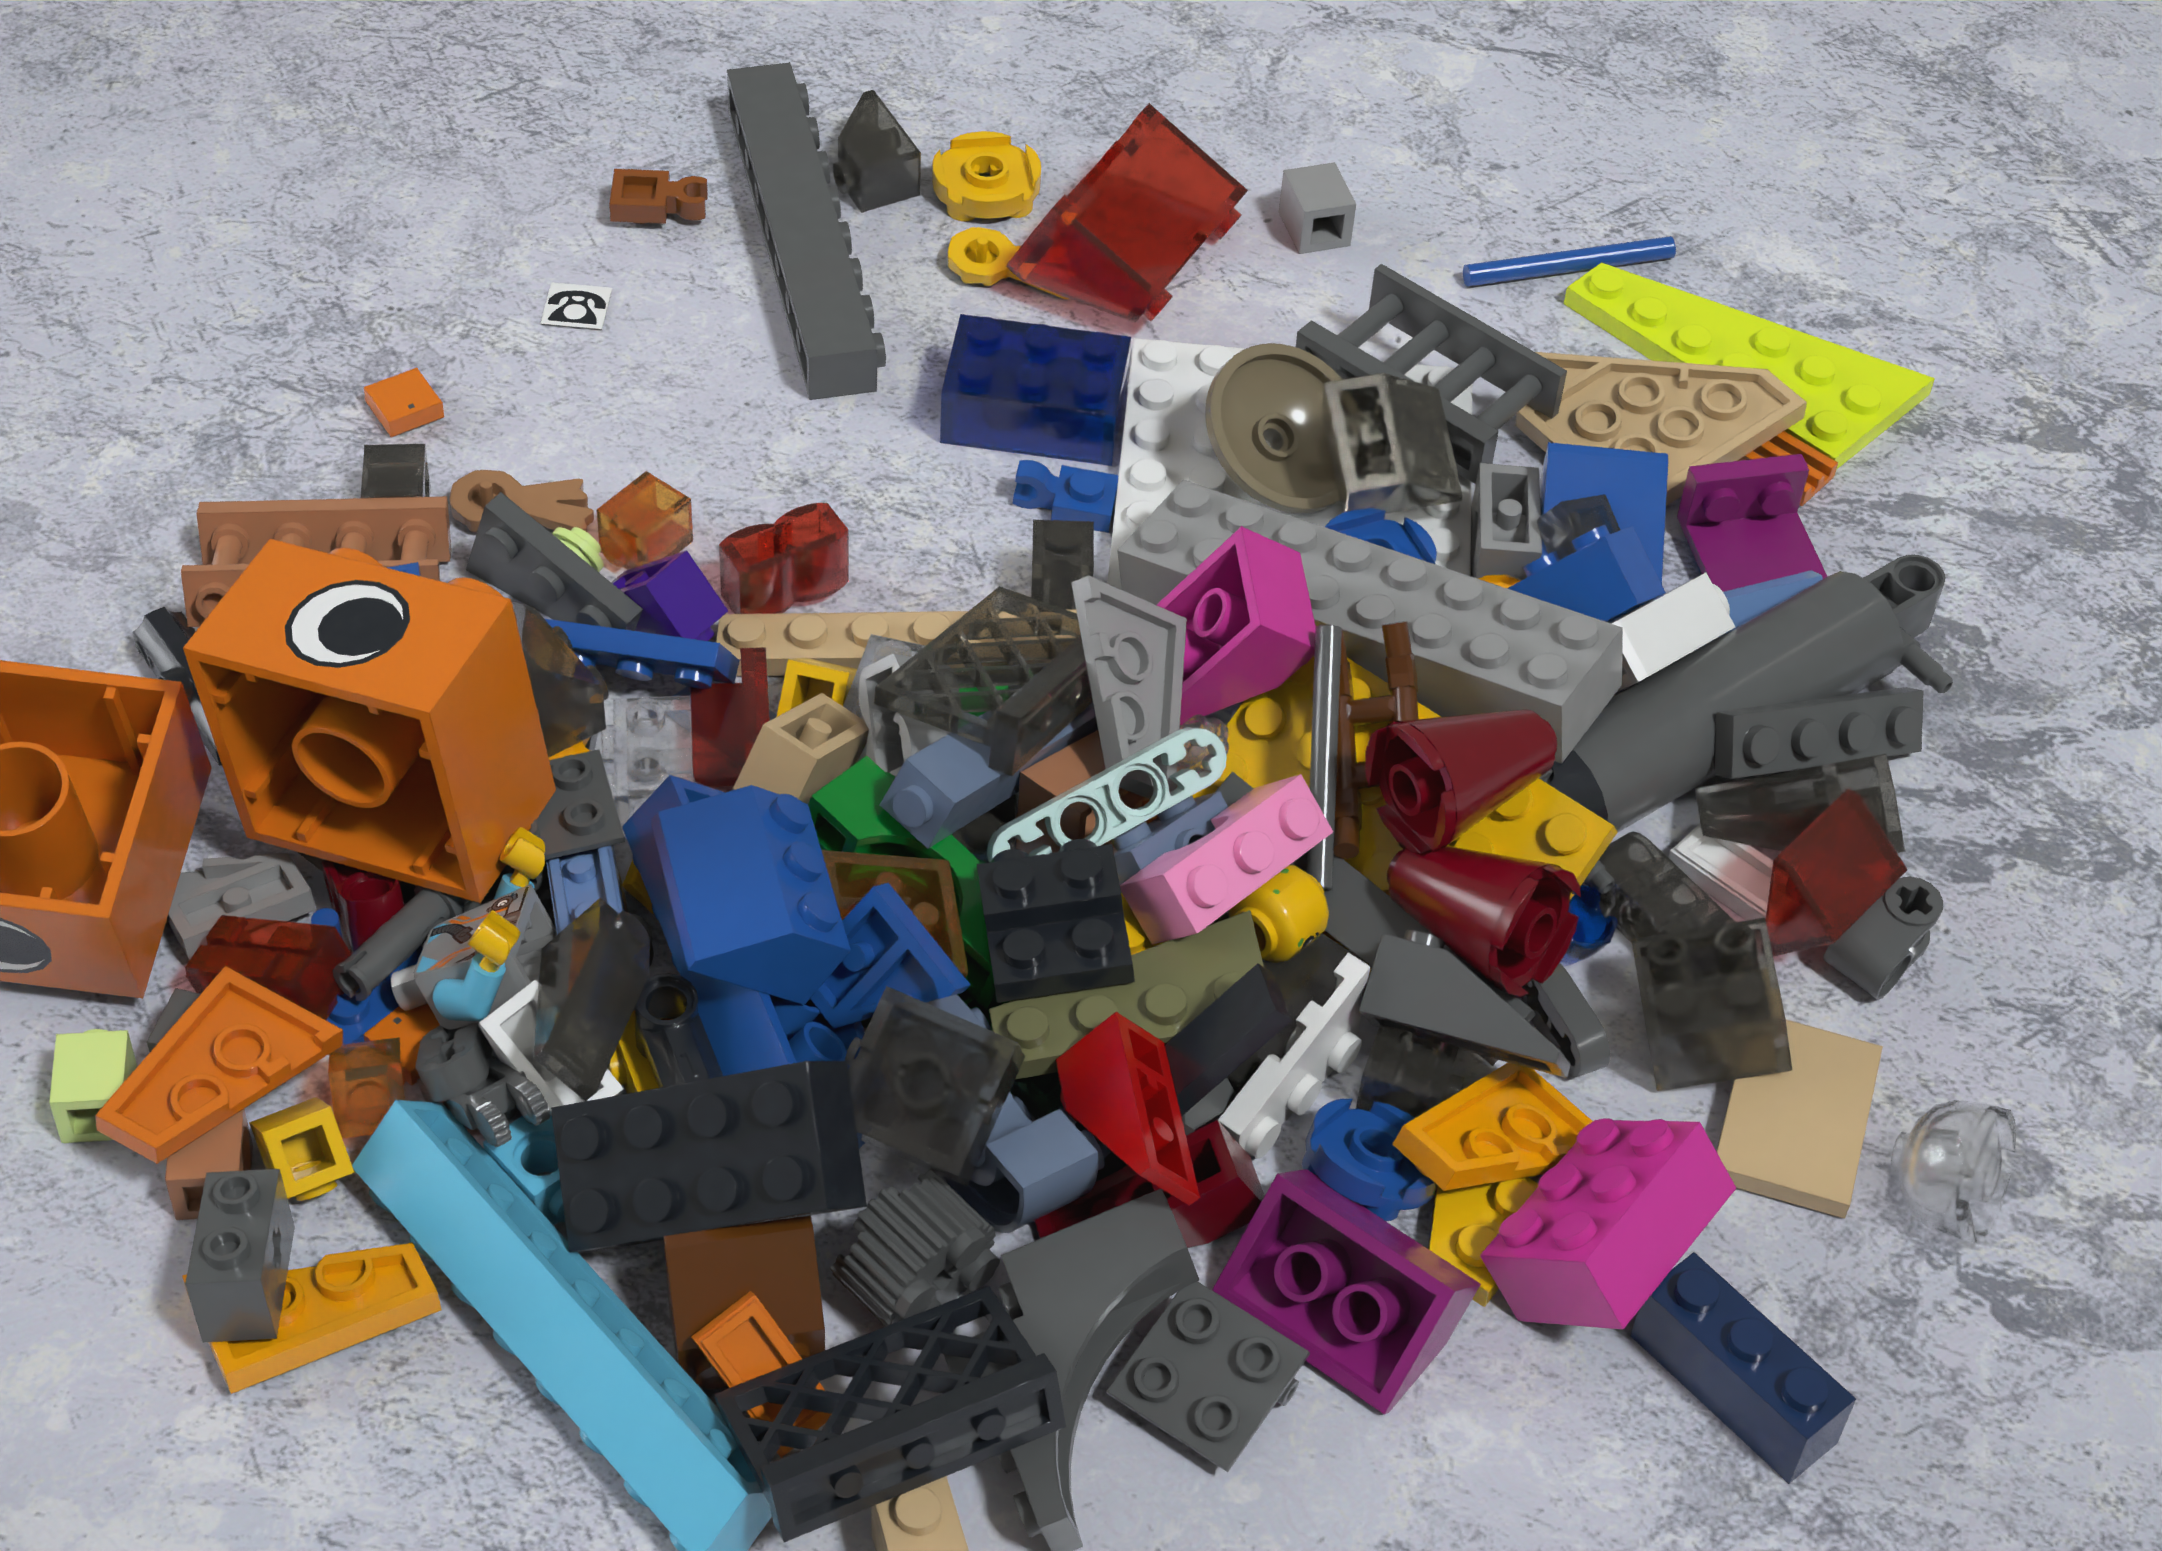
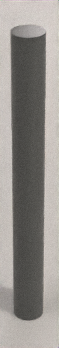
(1325, 744)

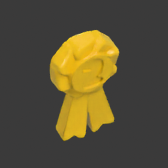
(981, 256)

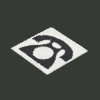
(576, 305)

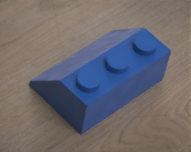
(751, 892)

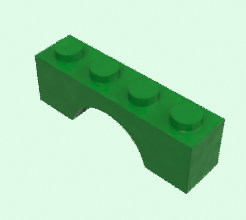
(851, 820)

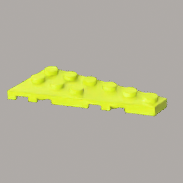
(1846, 391)

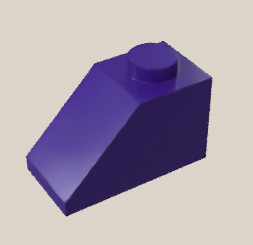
(673, 597)

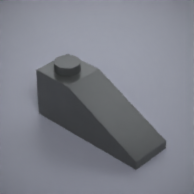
(1436, 996)

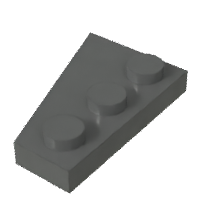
(543, 572)

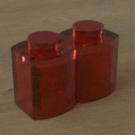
(785, 562)

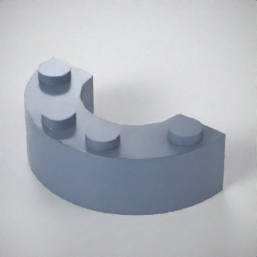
(1026, 1163)

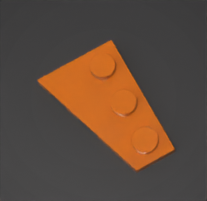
(213, 1064)

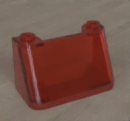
(1131, 222)

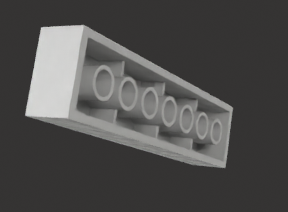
(1469, 638)

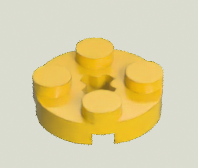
(1008, 191)

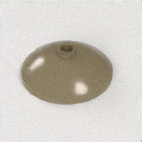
(1274, 397)

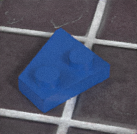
(886, 950)

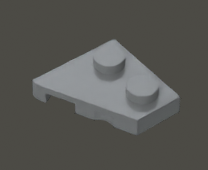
(248, 888)

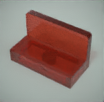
(728, 721)

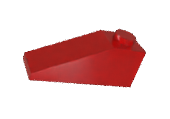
(1126, 1097)

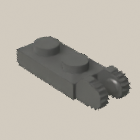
(496, 1101)

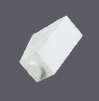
(1672, 627)

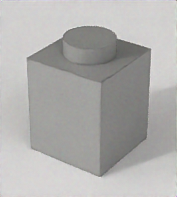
(1317, 208)

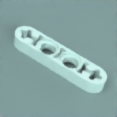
(1103, 796)

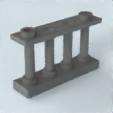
(1456, 335)

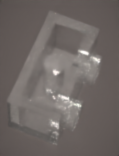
(646, 745)

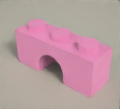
(1210, 876)

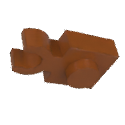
(650, 195)

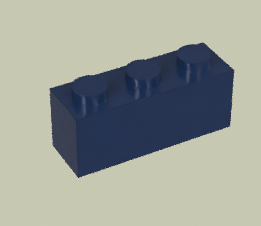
(1743, 1368)

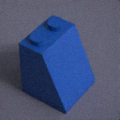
(1630, 480)

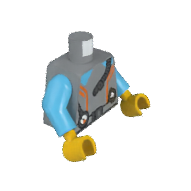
(487, 952)

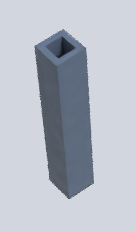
(953, 785)

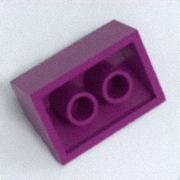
(1345, 1288)

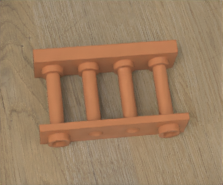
(385, 528)

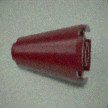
(1454, 771)
(1490, 910)

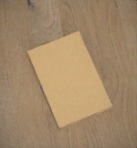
(1803, 1128)

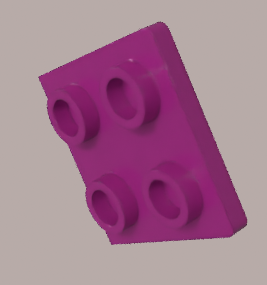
(1747, 521)

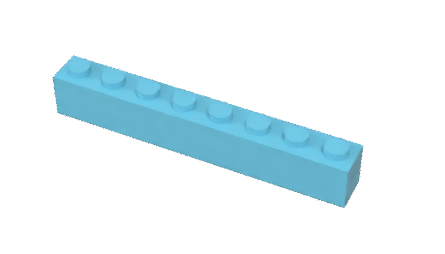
(564, 1327)

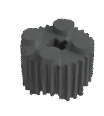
(916, 1250)

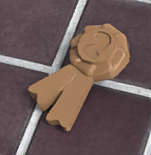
(548, 503)

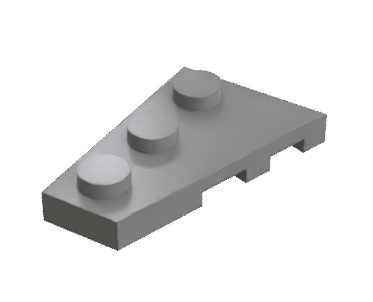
(1133, 673)

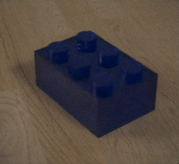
(1035, 389)

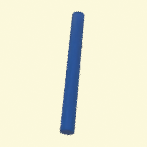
(1568, 261)

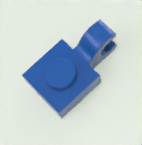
(1072, 496)

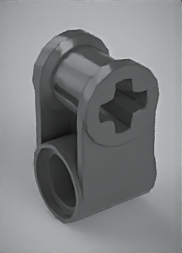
(1888, 936)

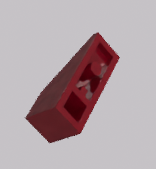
(1224, 1180)

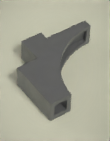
(1076, 1303)

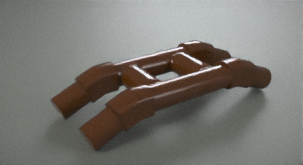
(1395, 707)

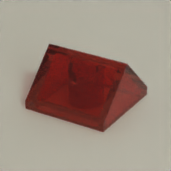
(1829, 877)

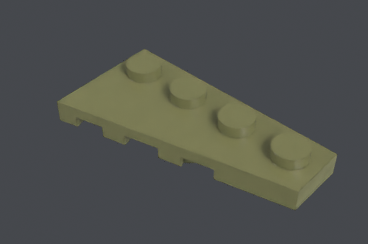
(1169, 992)

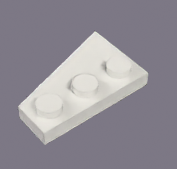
(1317, 1047)

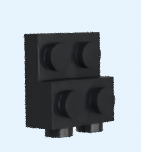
(1055, 921)

